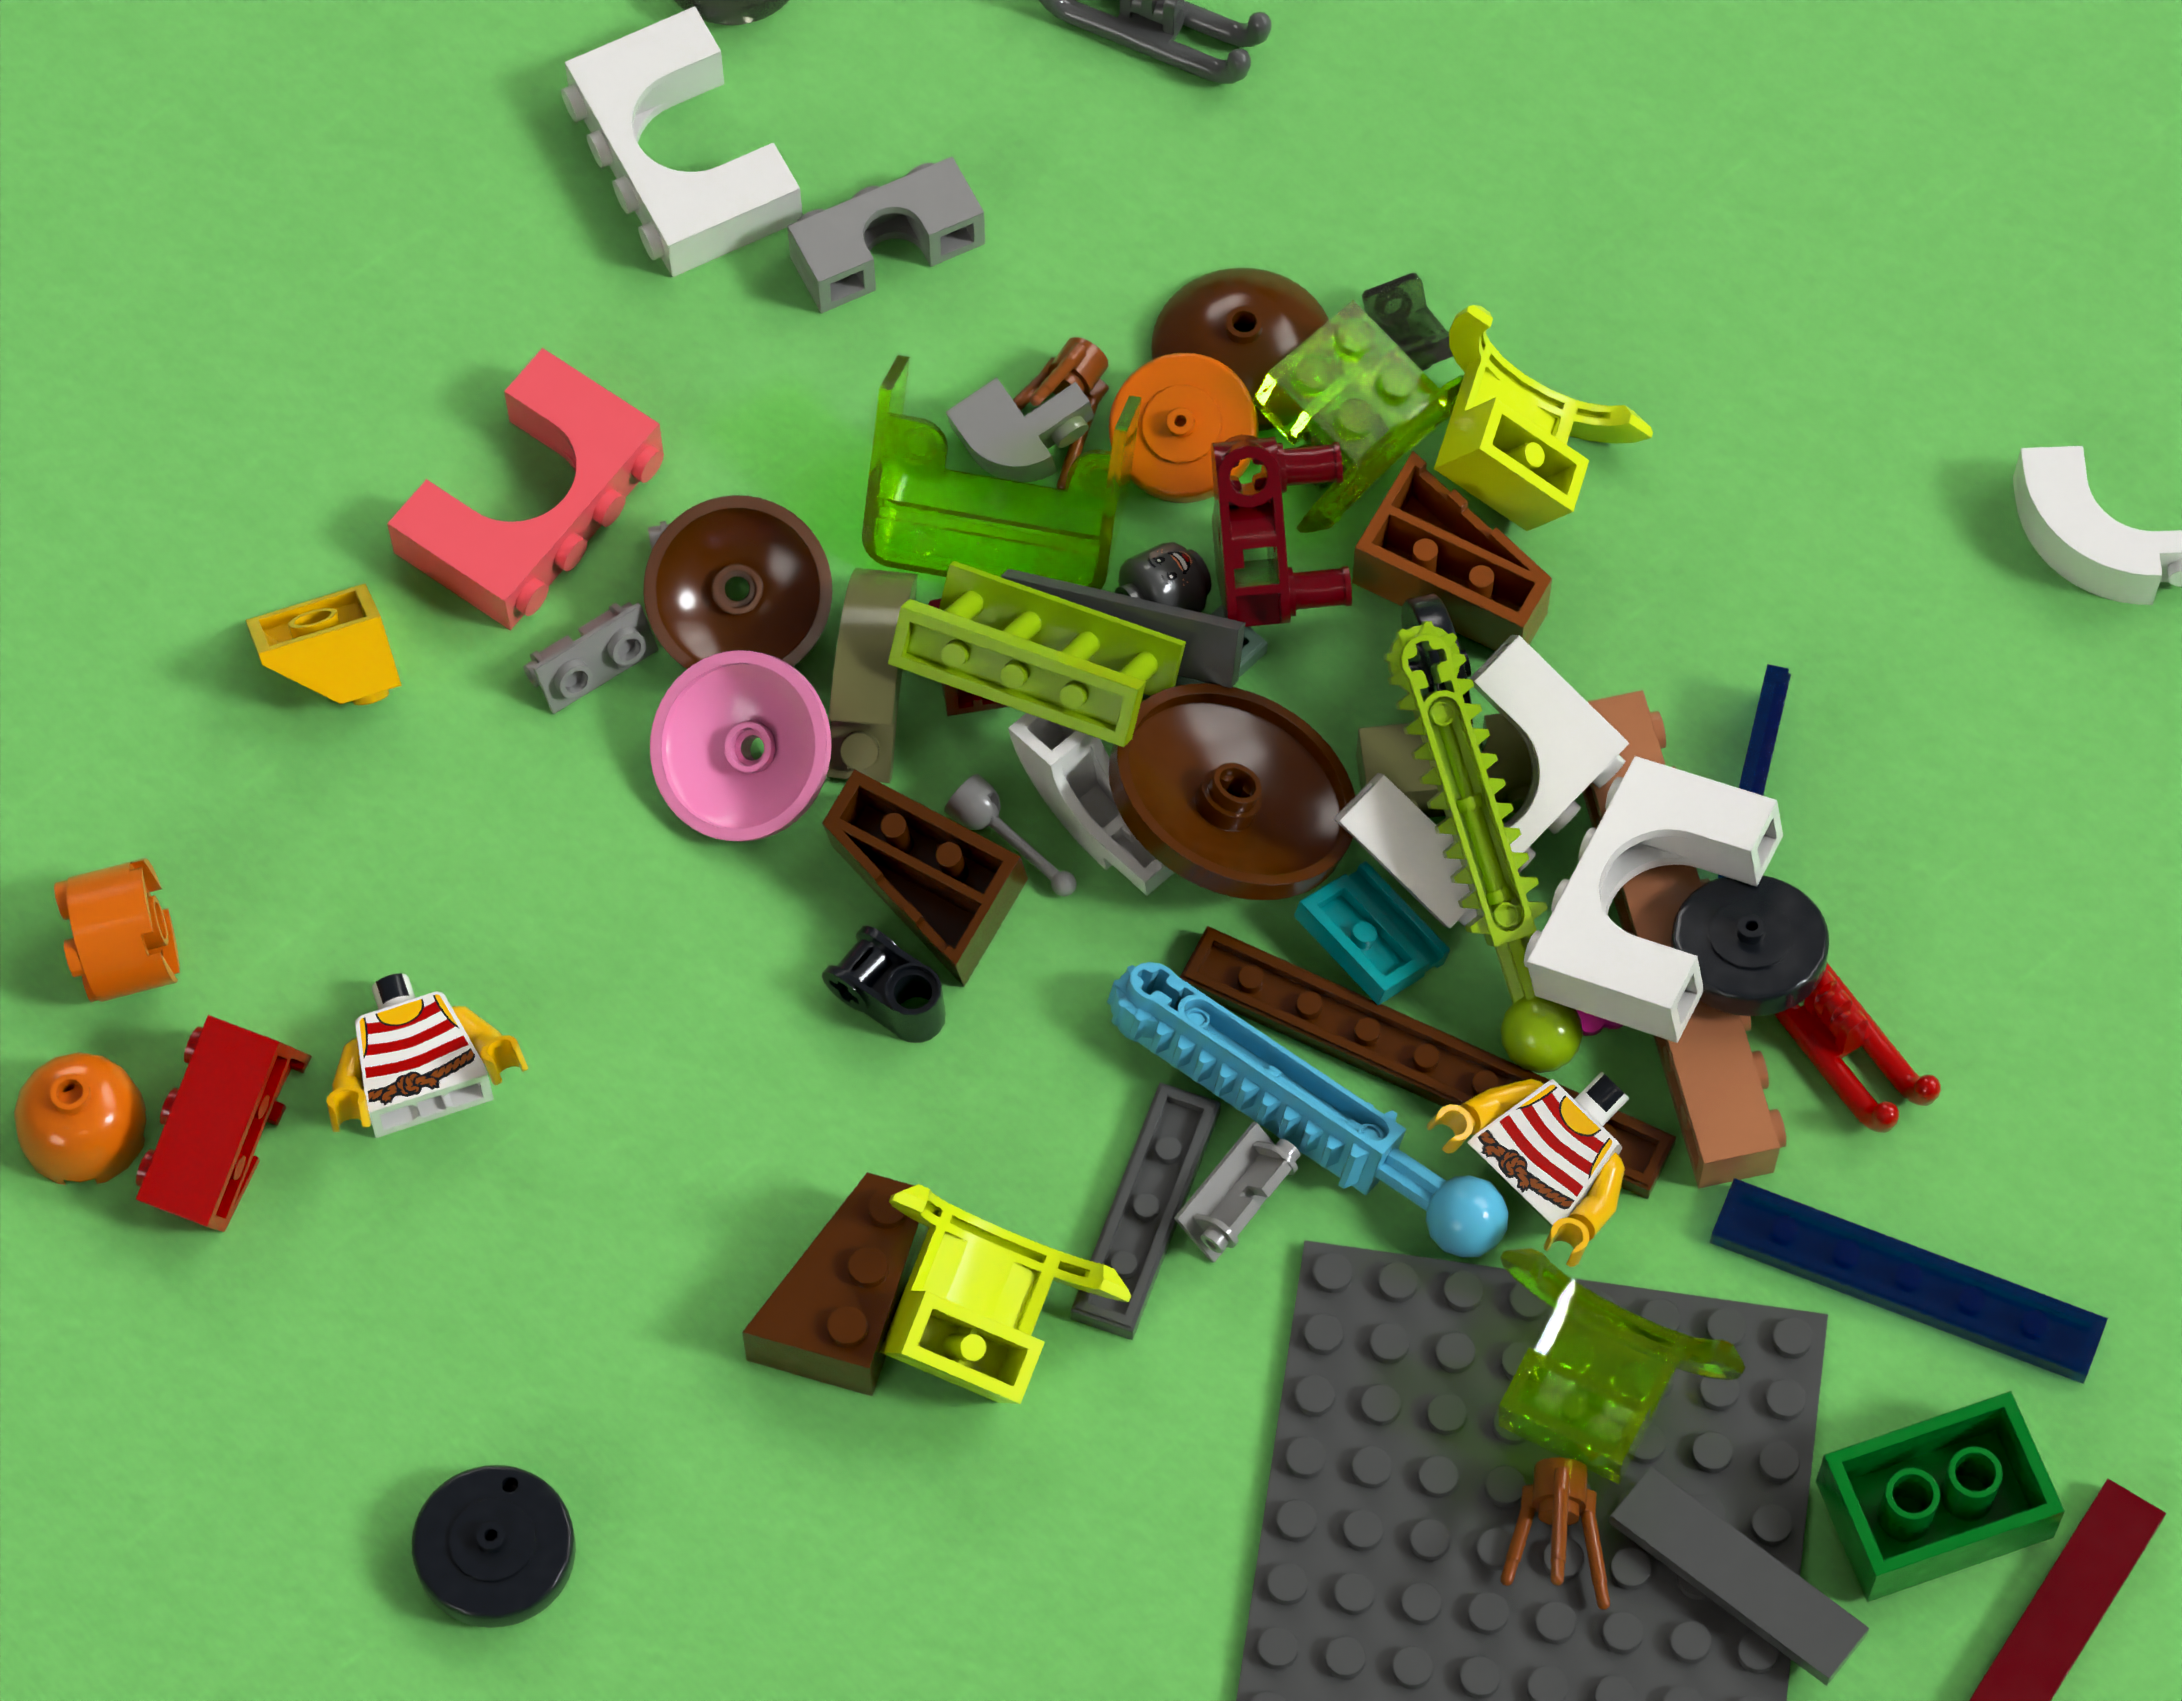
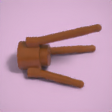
(1076, 362)
(1559, 1498)

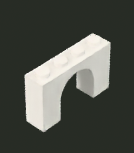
(682, 213)
(1567, 751)
(1649, 822)

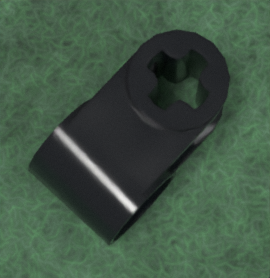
(879, 978)

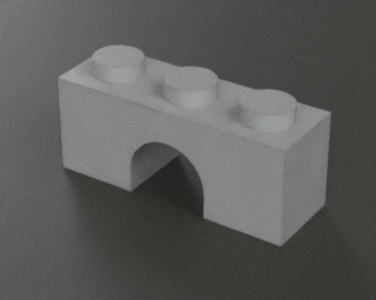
(924, 207)

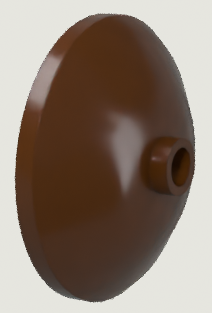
(1206, 310)
(744, 539)

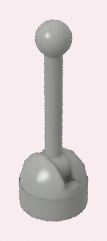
(978, 806)

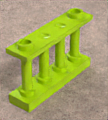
(1036, 653)

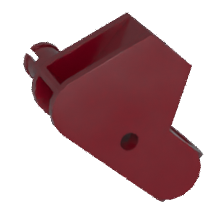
(1254, 518)

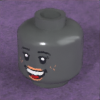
(1167, 576)

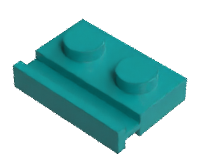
(1371, 933)

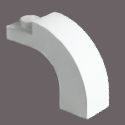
(2082, 538)

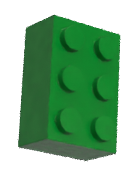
(1939, 1496)

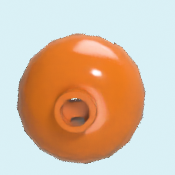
(80, 1119)

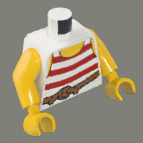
(417, 1061)
(1548, 1150)

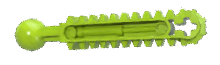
(1534, 1030)

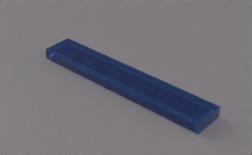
(1909, 1280)

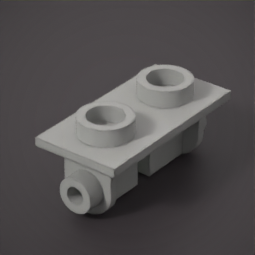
(602, 652)
(1236, 1190)

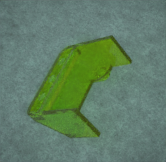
(930, 515)

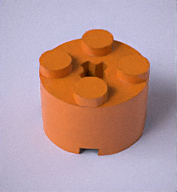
(118, 931)

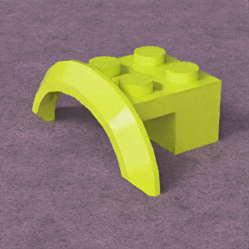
(1513, 432)
(979, 1298)

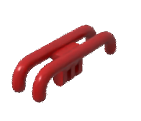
(1835, 1025)

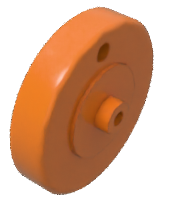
(1182, 411)

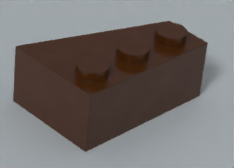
(841, 1293)

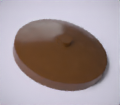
(1232, 792)

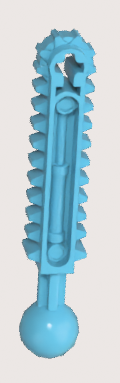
(1299, 1104)

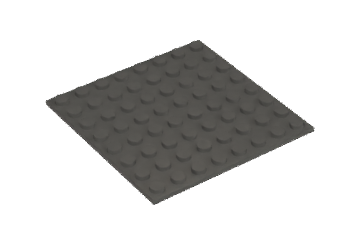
(1406, 1493)

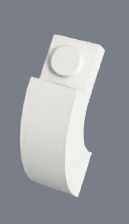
(1075, 784)

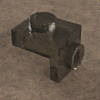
(1403, 315)

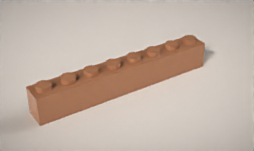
(1711, 1068)

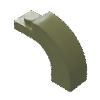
(863, 682)

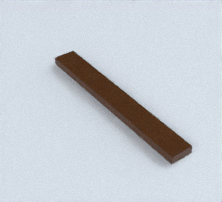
(1385, 1040)

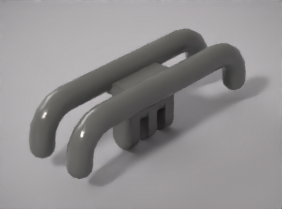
(1154, 25)

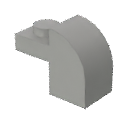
(1016, 444)

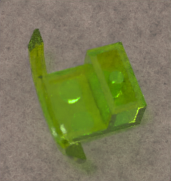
(1358, 391)
(1597, 1371)

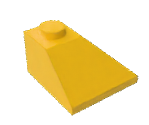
(330, 646)

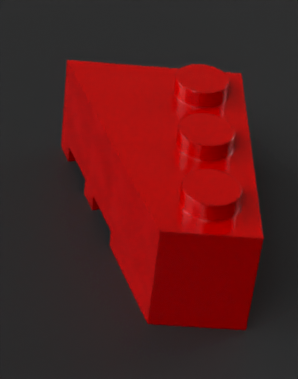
(216, 1122)

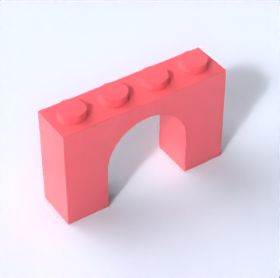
(510, 565)

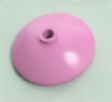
(706, 737)

